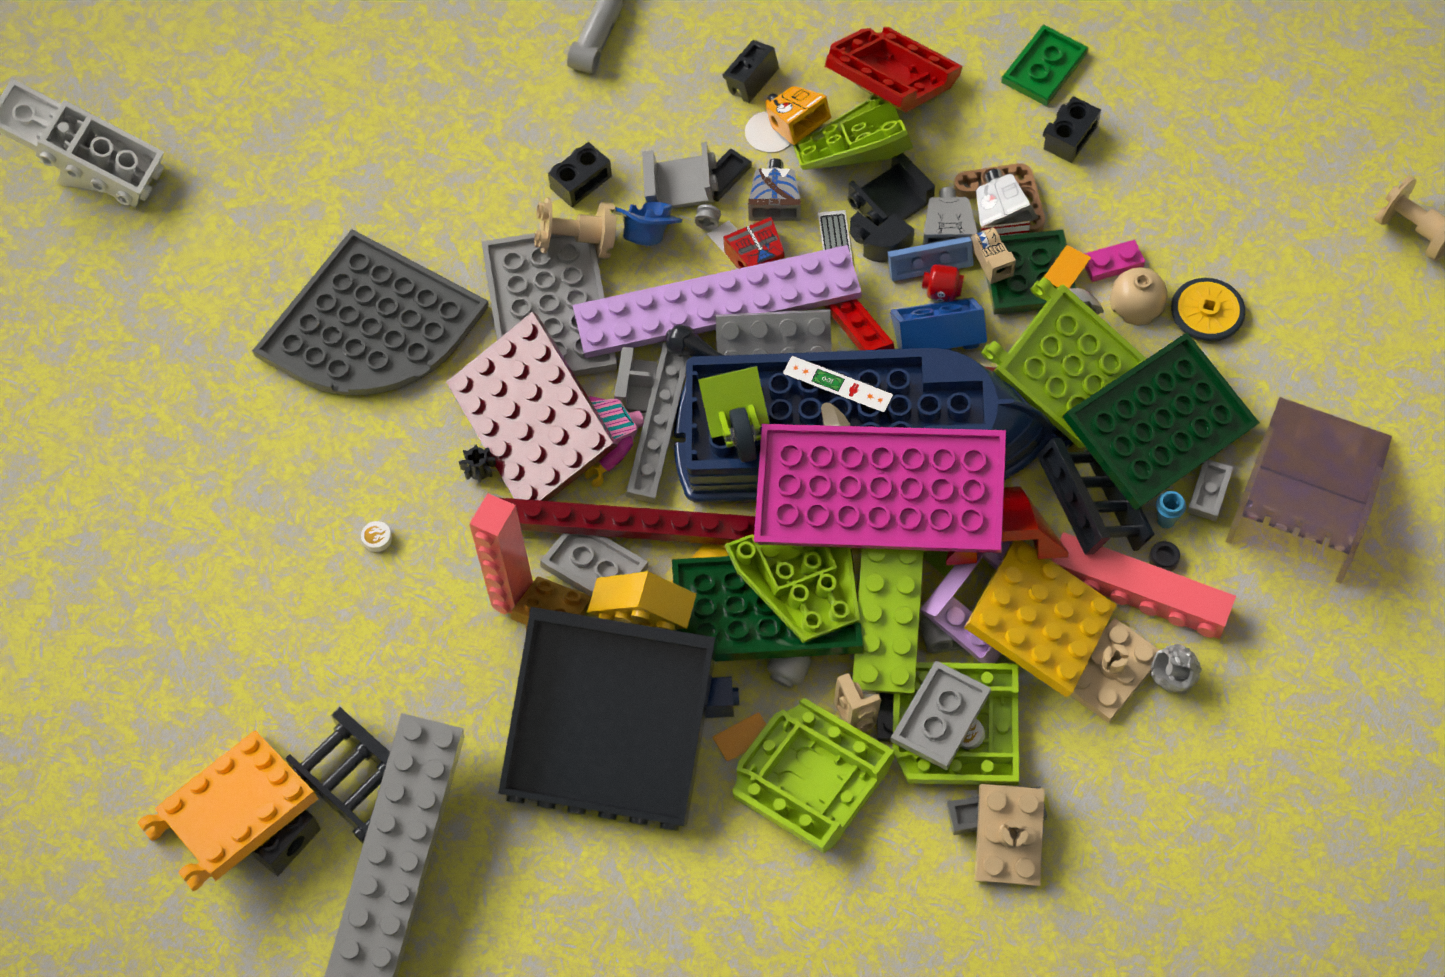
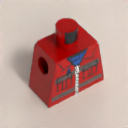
(754, 244)

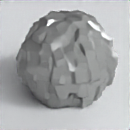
(1175, 668)

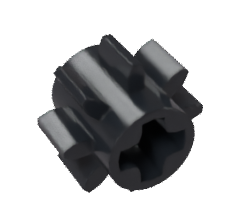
(474, 470)

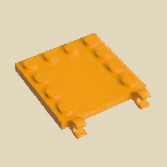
(231, 808)

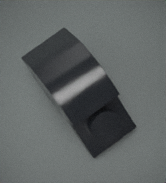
(878, 241)

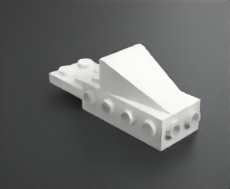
(80, 144)

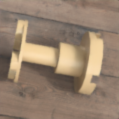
(1429, 224)
(586, 228)

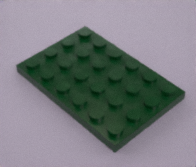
(1160, 420)
(743, 621)

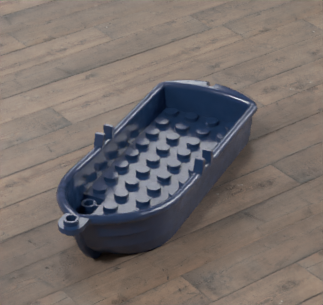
(928, 391)

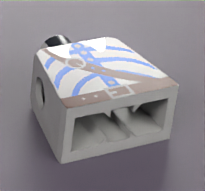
(774, 194)

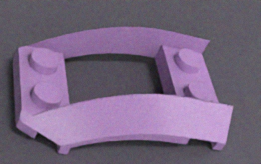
(952, 615)

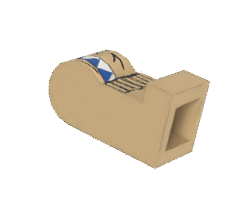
(993, 255)

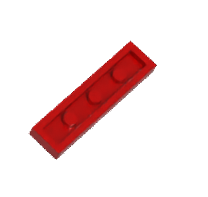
(860, 326)

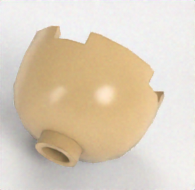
(1139, 296)

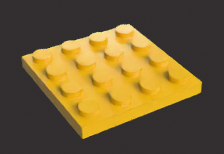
(1041, 617)

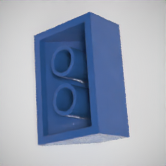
(940, 325)

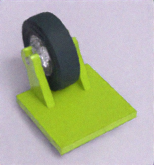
(735, 409)

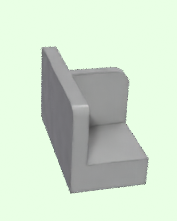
(634, 381)

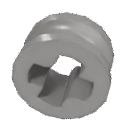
(707, 217)

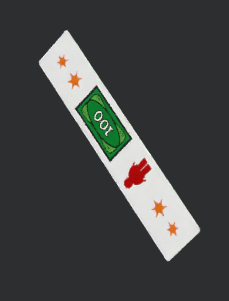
(838, 384)

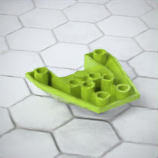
(861, 135)
(802, 584)

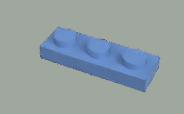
(919, 259)

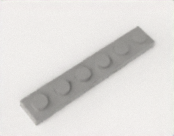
(657, 427)

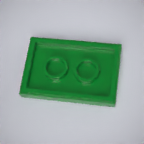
(1044, 65)

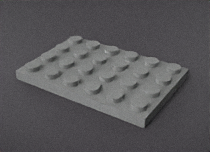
(549, 285)

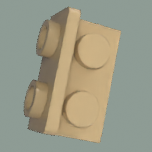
(853, 707)

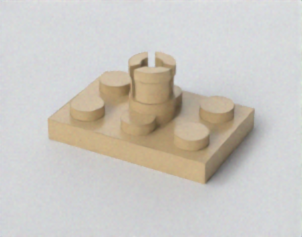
(1114, 670)
(1009, 835)

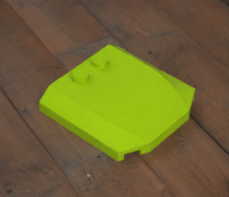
(998, 755)
(815, 787)

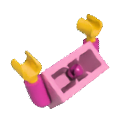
(622, 428)

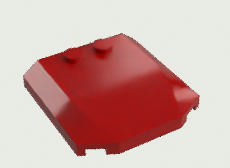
(892, 67)

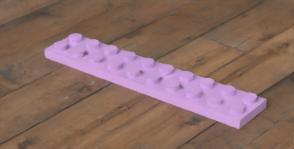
(774, 286)

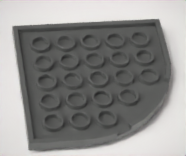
(369, 322)

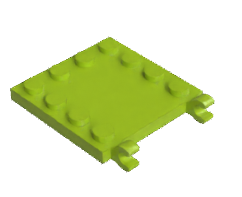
(1062, 355)

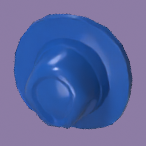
(646, 224)

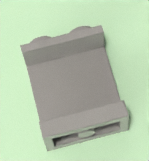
(681, 180)

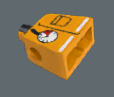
(797, 112)

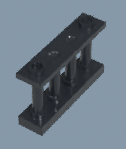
(1079, 506)
(366, 748)

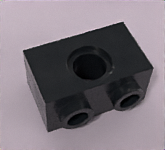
(287, 843)

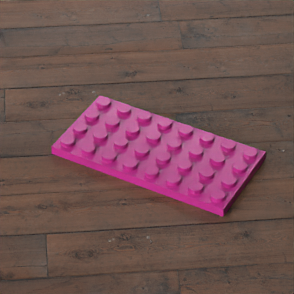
(881, 488)

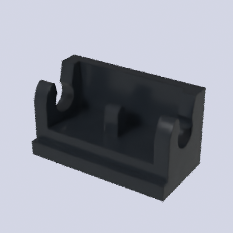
(751, 70)

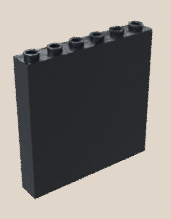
(608, 718)

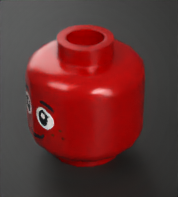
(943, 283)

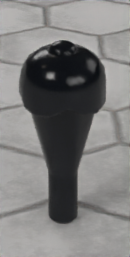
(683, 341)

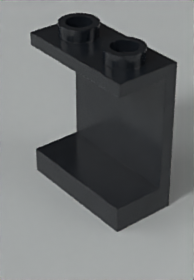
(897, 191)

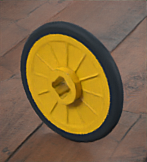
(1204, 324)

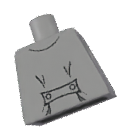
(948, 217)

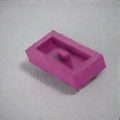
(1114, 260)

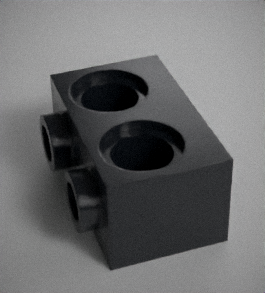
(1071, 128)
(579, 174)

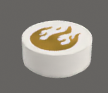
(376, 536)
(974, 737)

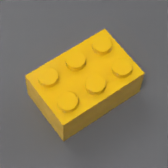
(642, 600)

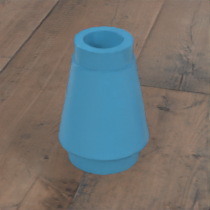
(1169, 508)

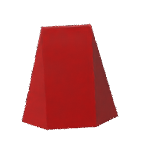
(1020, 523)

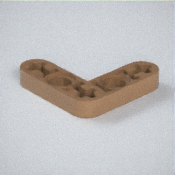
(1028, 186)

